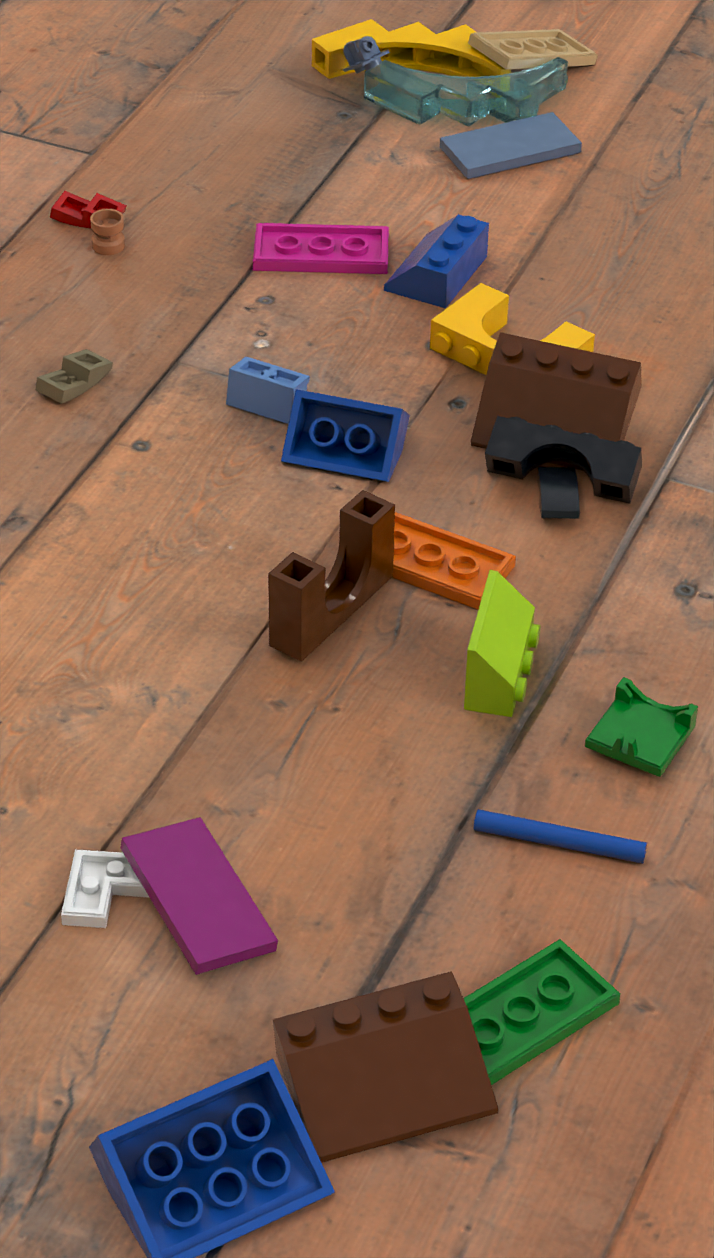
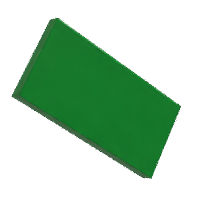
(536, 1007)

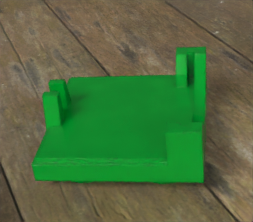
(642, 730)

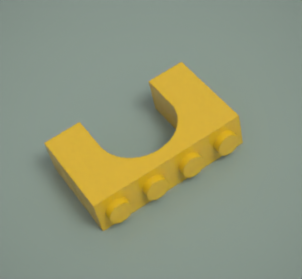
(467, 326)

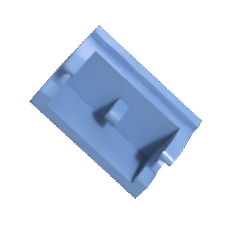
(264, 388)

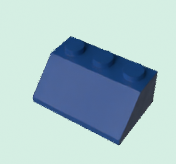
(442, 262)
(345, 435)

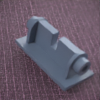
(363, 54)

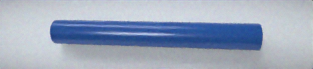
(560, 836)

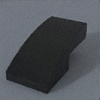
(558, 492)

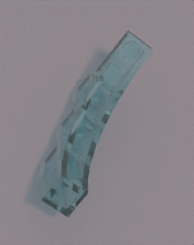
(465, 99)

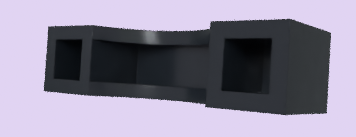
(522, 446)

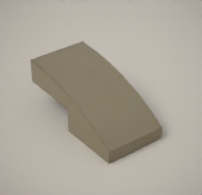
(77, 375)

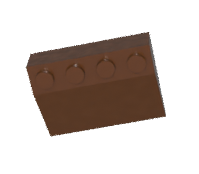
(557, 388)
(384, 1066)

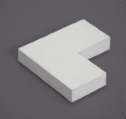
(93, 882)

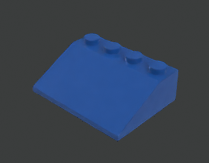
(212, 1165)

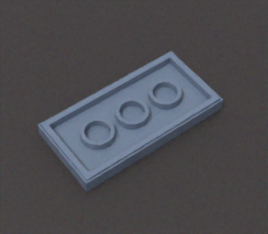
(510, 145)

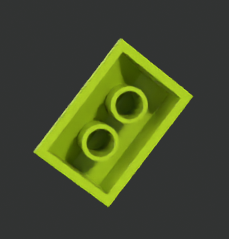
(500, 649)

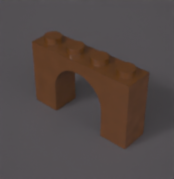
(308, 607)

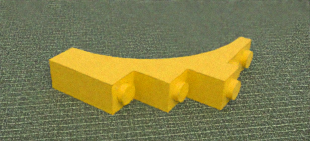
(409, 47)

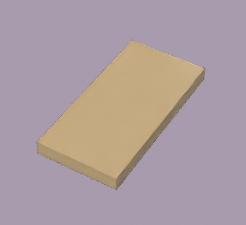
(531, 48)

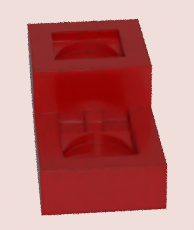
(77, 210)

